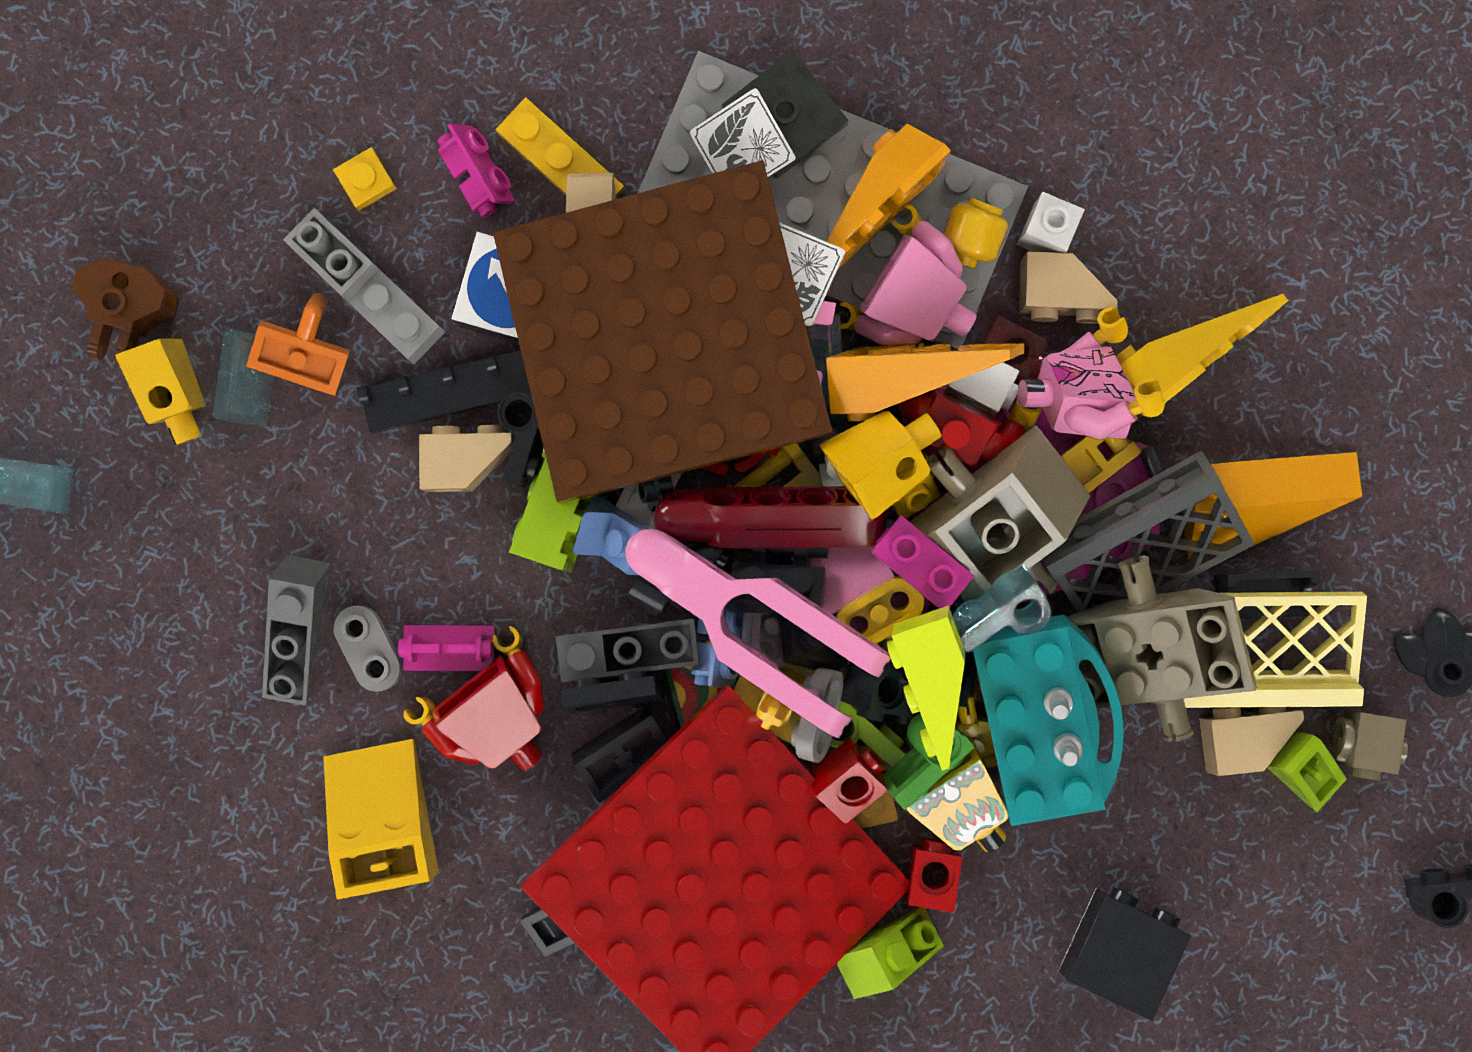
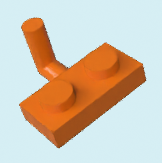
(298, 354)

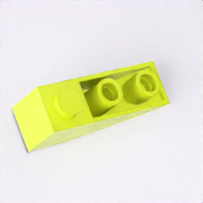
(934, 666)

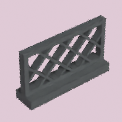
(1131, 519)

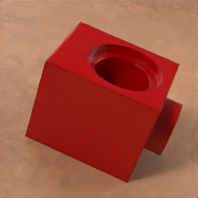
(849, 796)
(943, 893)

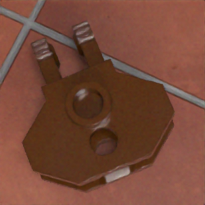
(122, 300)

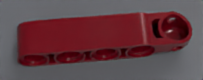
(768, 517)

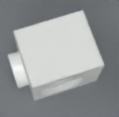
(1050, 225)
(987, 388)

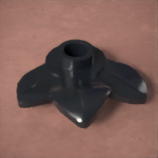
(1438, 647)

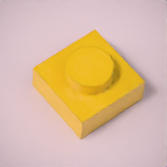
(364, 179)

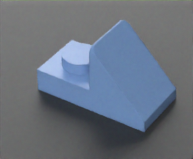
(606, 533)

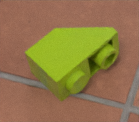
(890, 954)

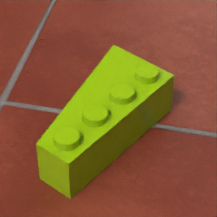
(547, 527)

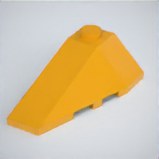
(894, 177)

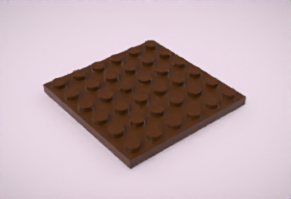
(661, 332)

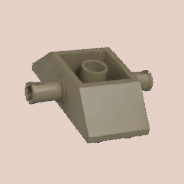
(1021, 492)
(1166, 647)

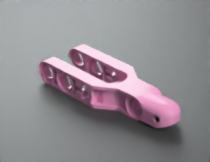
(708, 589)

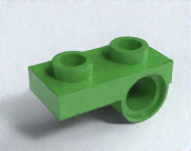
(916, 772)

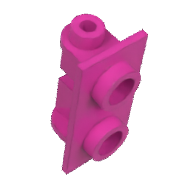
(466, 151)
(922, 563)
(446, 647)

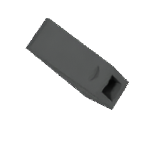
(294, 627)
(627, 650)

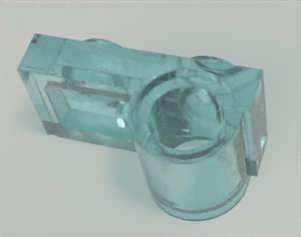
(35, 485)
(995, 609)

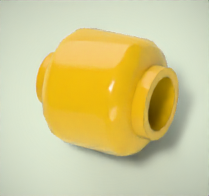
(976, 231)

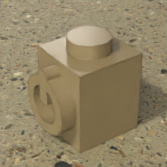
(1369, 744)

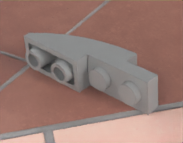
(364, 286)

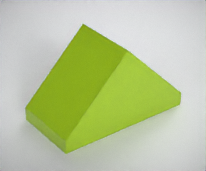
(1308, 769)

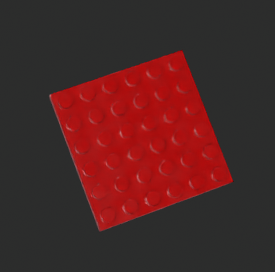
(716, 883)

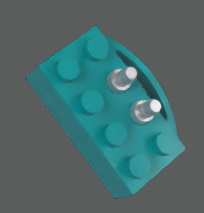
(1047, 721)

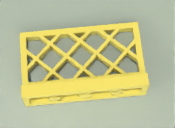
(1300, 685)

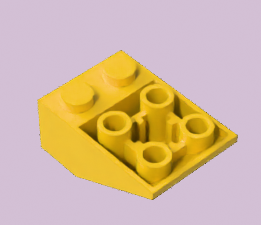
(377, 820)

